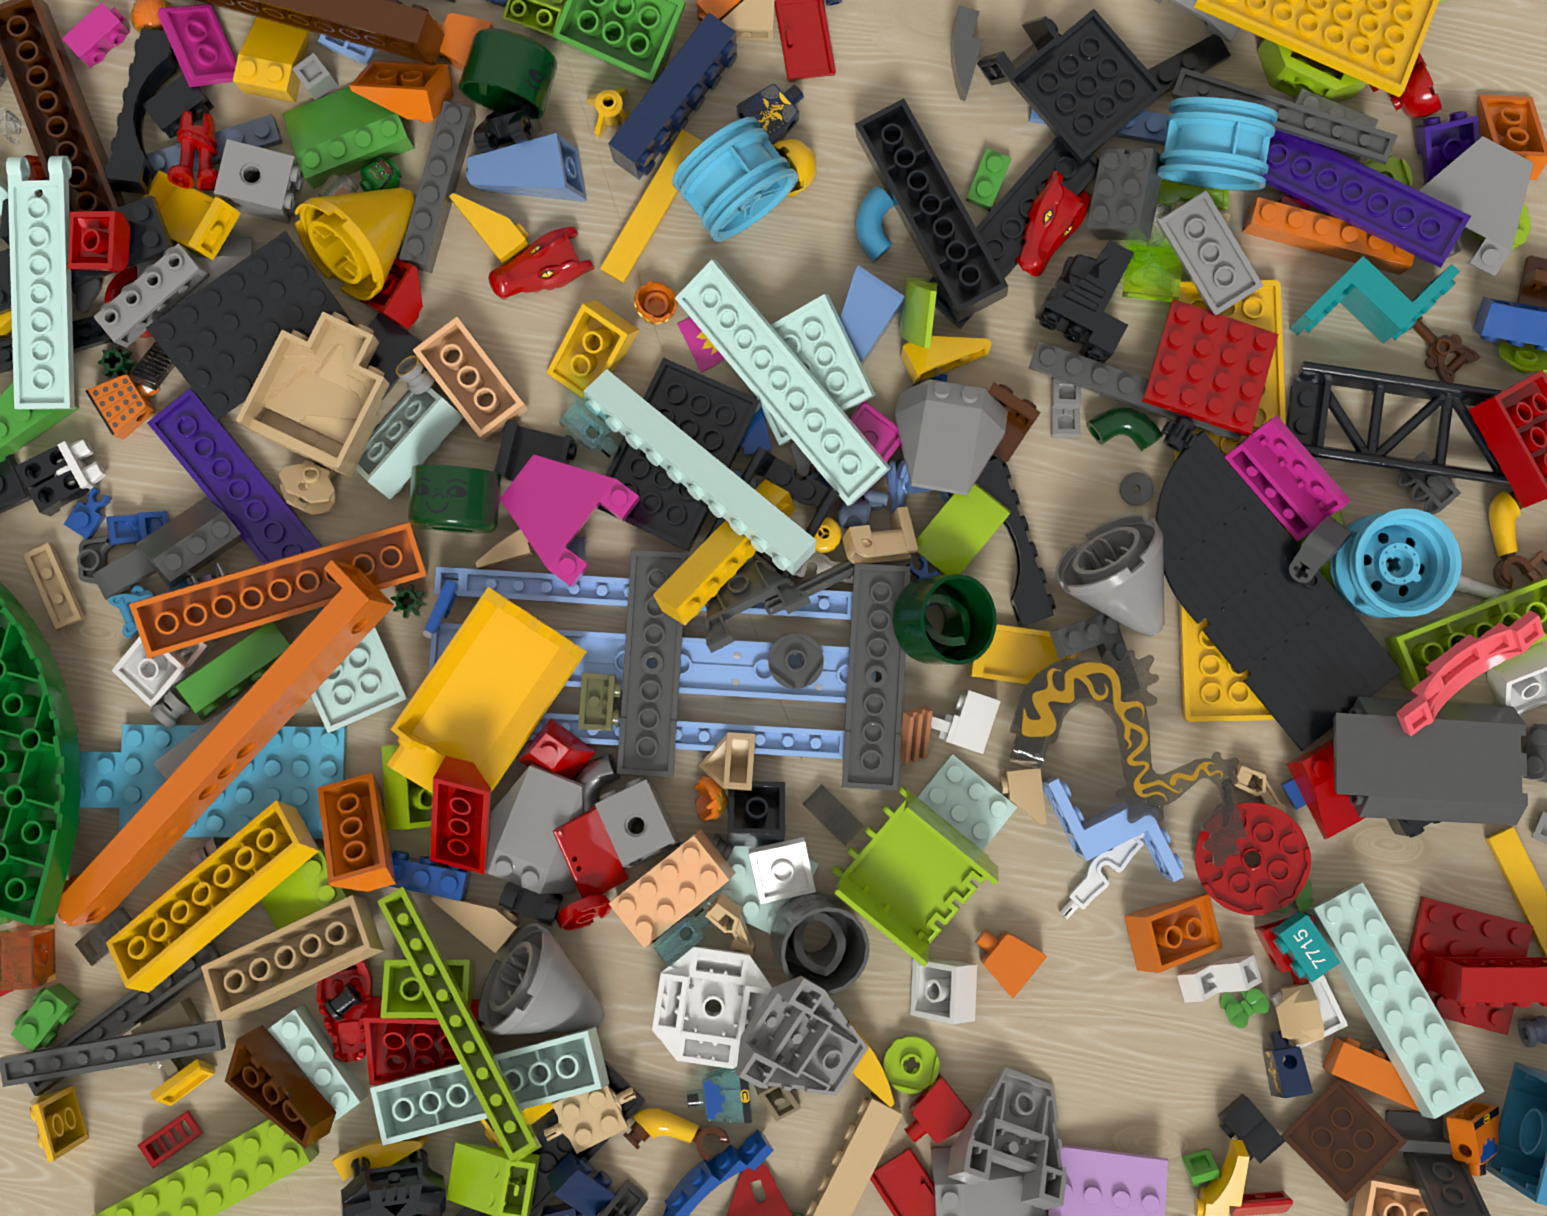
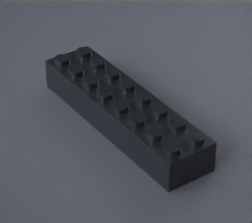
(931, 210)

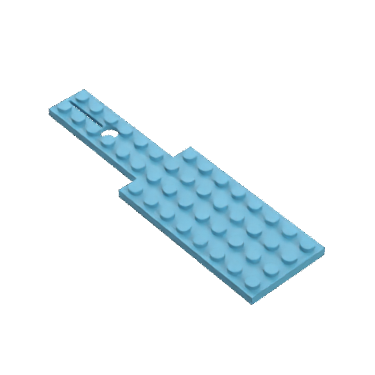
(284, 771)

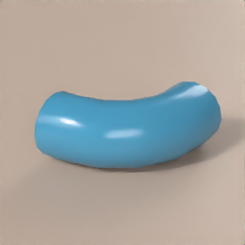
(869, 223)

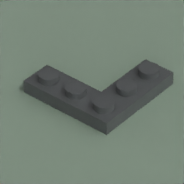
(1092, 632)

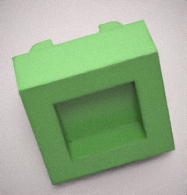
(1201, 1167)

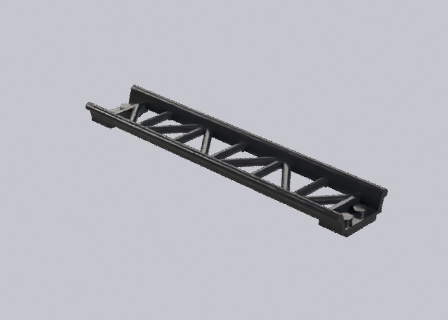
(1313, 396)

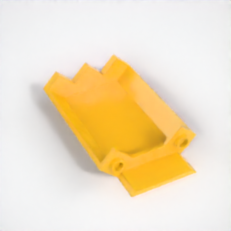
(484, 693)

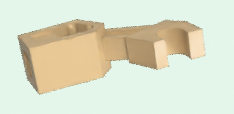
(1262, 788)
(737, 926)

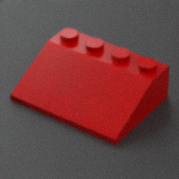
(1517, 435)
(1315, 780)
(405, 1044)

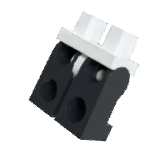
(60, 475)

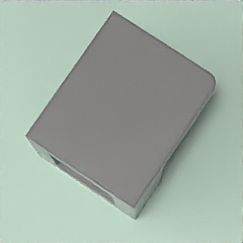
(315, 76)

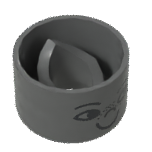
(836, 963)

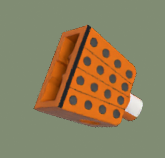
(122, 404)

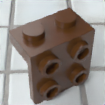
(1019, 420)

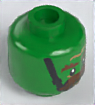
(380, 175)

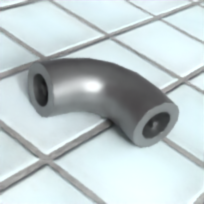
(595, 776)

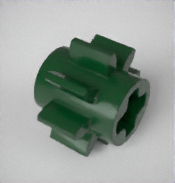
(115, 356)
(399, 599)

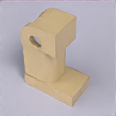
(882, 545)

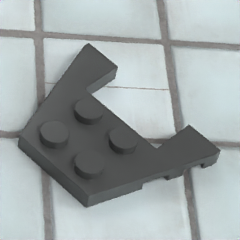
(748, 587)

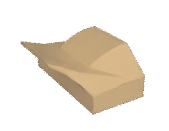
(1300, 1014)

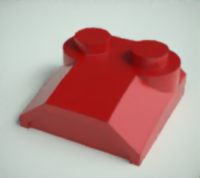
(98, 241)

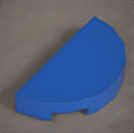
(442, 607)

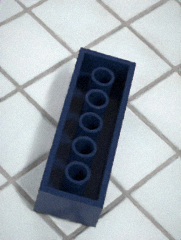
(674, 97)

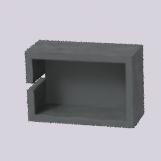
(1125, 194)

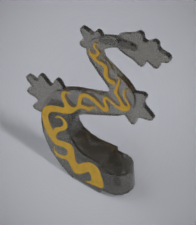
(1123, 695)

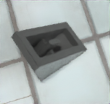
(627, 1201)

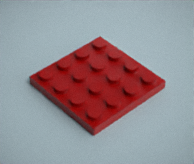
(1210, 368)
(1463, 932)

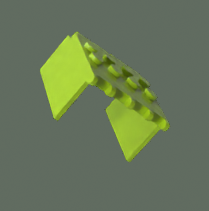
(913, 875)

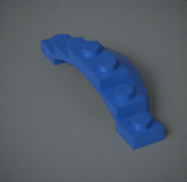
(710, 1174)

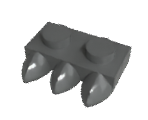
(1435, 489)

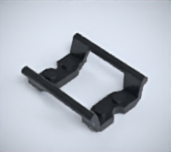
(806, 492)

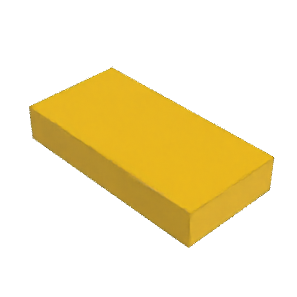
(183, 1082)

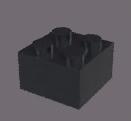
(756, 815)

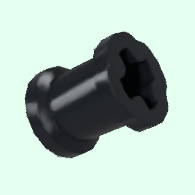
(343, 1001)

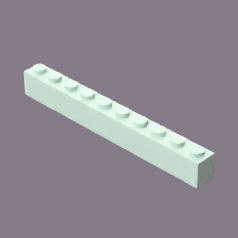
(699, 472)

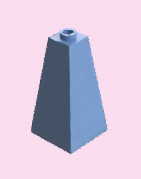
(531, 168)
(869, 311)

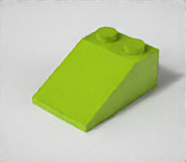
(303, 893)

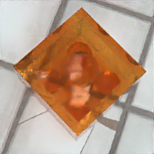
(27, 957)

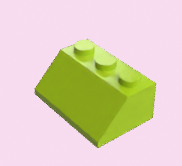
(405, 801)
(404, 996)

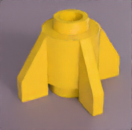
(609, 108)

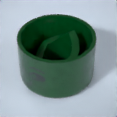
(507, 71)
(454, 499)
(967, 615)

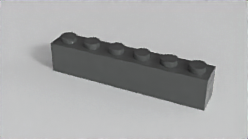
(437, 184)

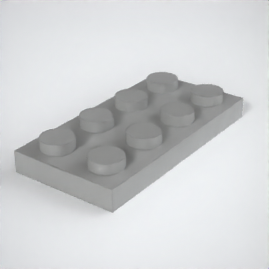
(1209, 253)

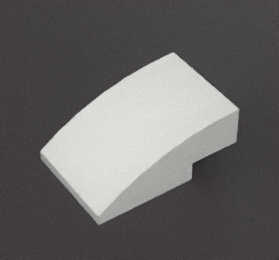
(158, 675)

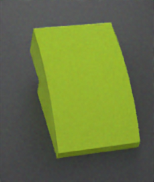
(918, 311)
(961, 530)

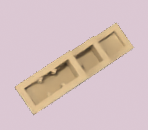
(510, 549)

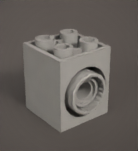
(276, 186)
(624, 810)

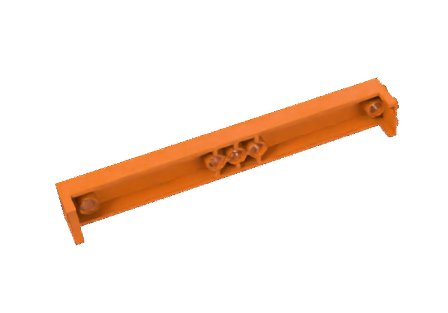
(227, 748)

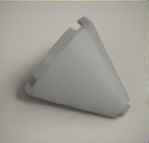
(1119, 572)
(536, 989)

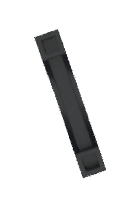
(152, 66)
(1029, 596)

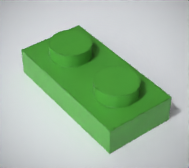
(988, 179)

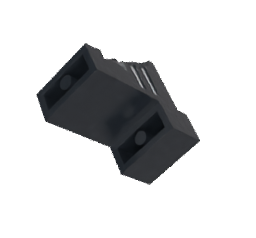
(1081, 297)

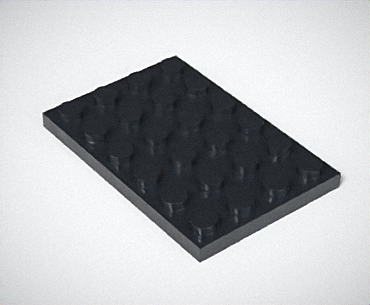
(233, 322)
(712, 417)

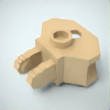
(311, 484)

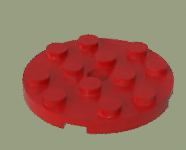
(1277, 876)

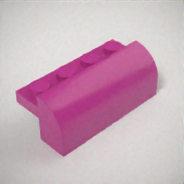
(1287, 478)

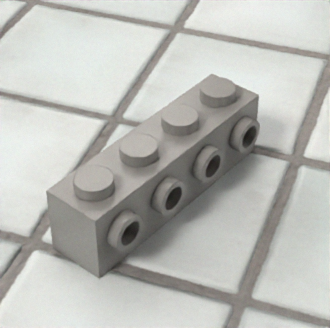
(151, 295)

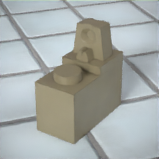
(178, 1015)

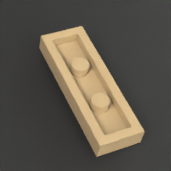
(54, 586)

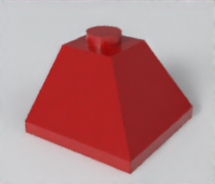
(400, 296)
(557, 751)

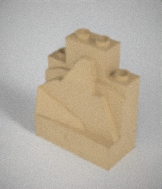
(319, 393)

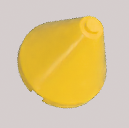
(356, 236)

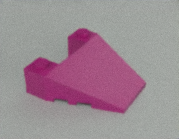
(555, 502)

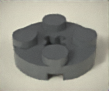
(792, 645)

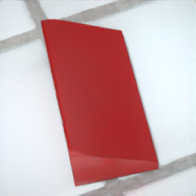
(1262, 1204)

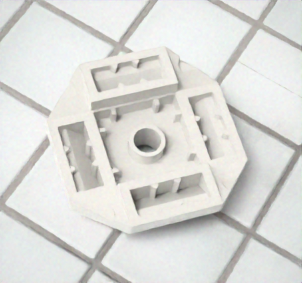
(681, 1012)

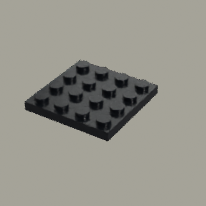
(1088, 86)

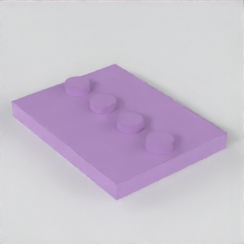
(1112, 1183)

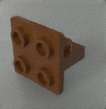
(1534, 282)

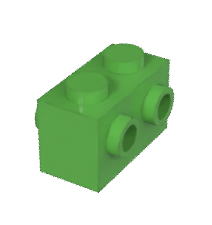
(49, 1012)

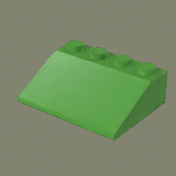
(622, 32)
(343, 135)

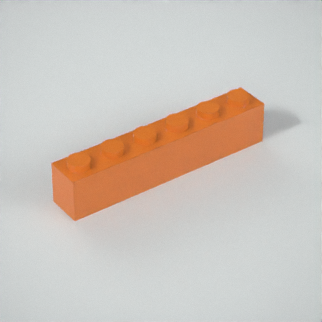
(1322, 235)

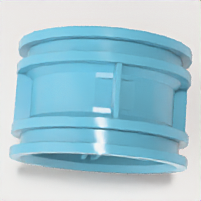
(1217, 143)
(734, 178)
(1433, 548)

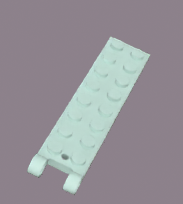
(41, 286)

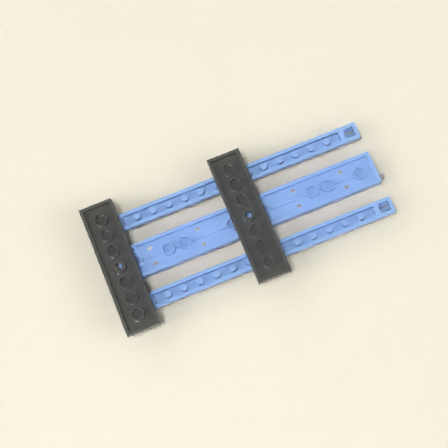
(661, 663)

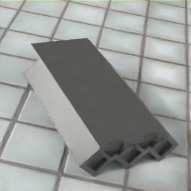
(1449, 771)

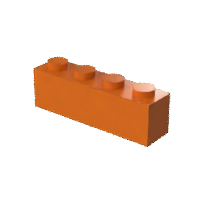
(1367, 1070)

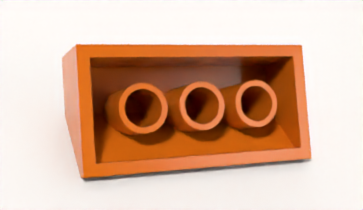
(356, 834)

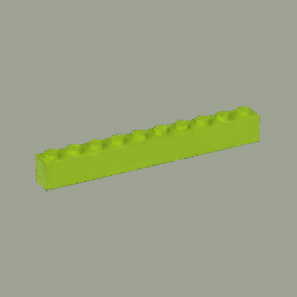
(459, 1025)

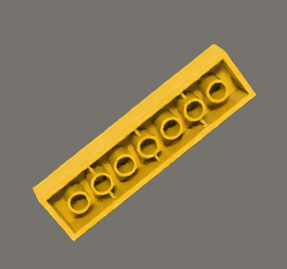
(211, 897)

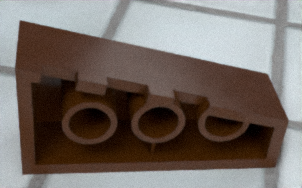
(278, 1088)

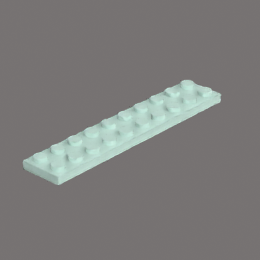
(782, 383)

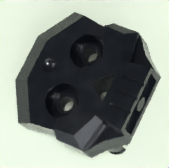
(394, 1189)

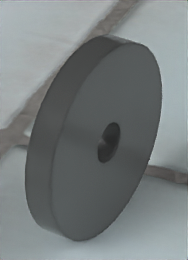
(1127, 489)

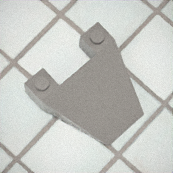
(1491, 188)
(1016, 1131)

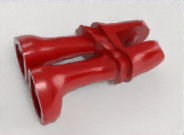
(203, 141)

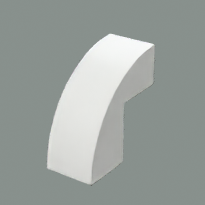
(1219, 976)

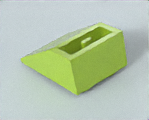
(491, 1183)

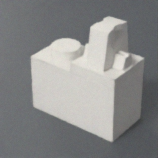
(971, 725)

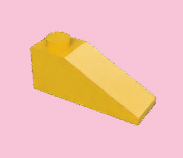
(494, 229)
(942, 356)

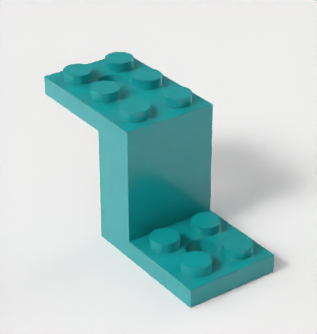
(1376, 301)

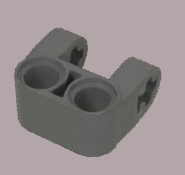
(1318, 549)

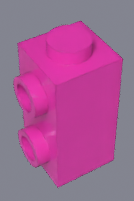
(97, 34)

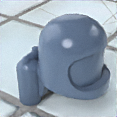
(860, 511)

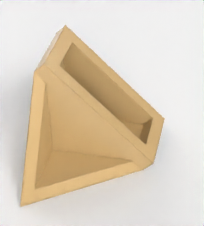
(732, 761)

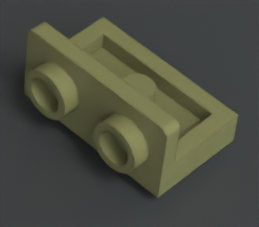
(598, 701)

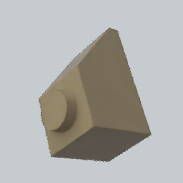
(778, 1101)

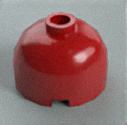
(1419, 96)

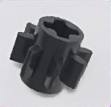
(1179, 434)

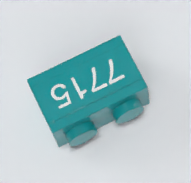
(1304, 946)

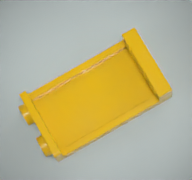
(193, 217)
(1016, 655)

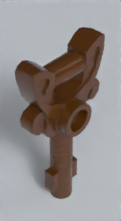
(1440, 348)

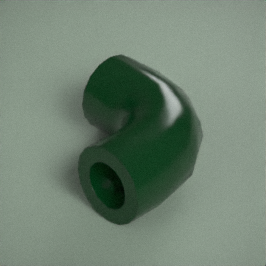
(1124, 422)

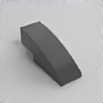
(964, 49)

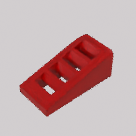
(149, 1151)

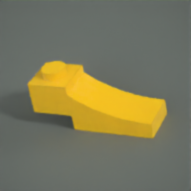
(1227, 1189)

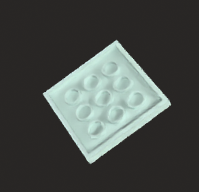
(827, 352)

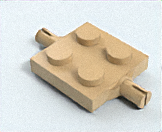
(590, 1117)

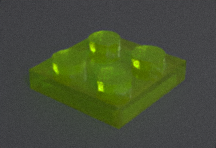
(1152, 274)

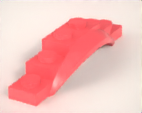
(1463, 664)

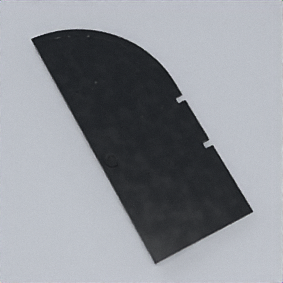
(1232, 568)

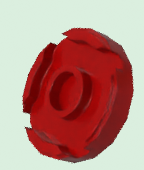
(581, 913)

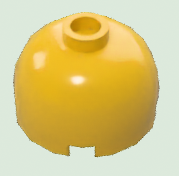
(801, 159)

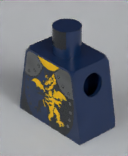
(773, 110)
(1289, 1078)

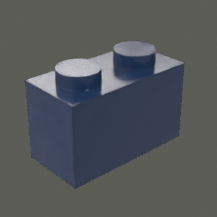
(581, 1185)

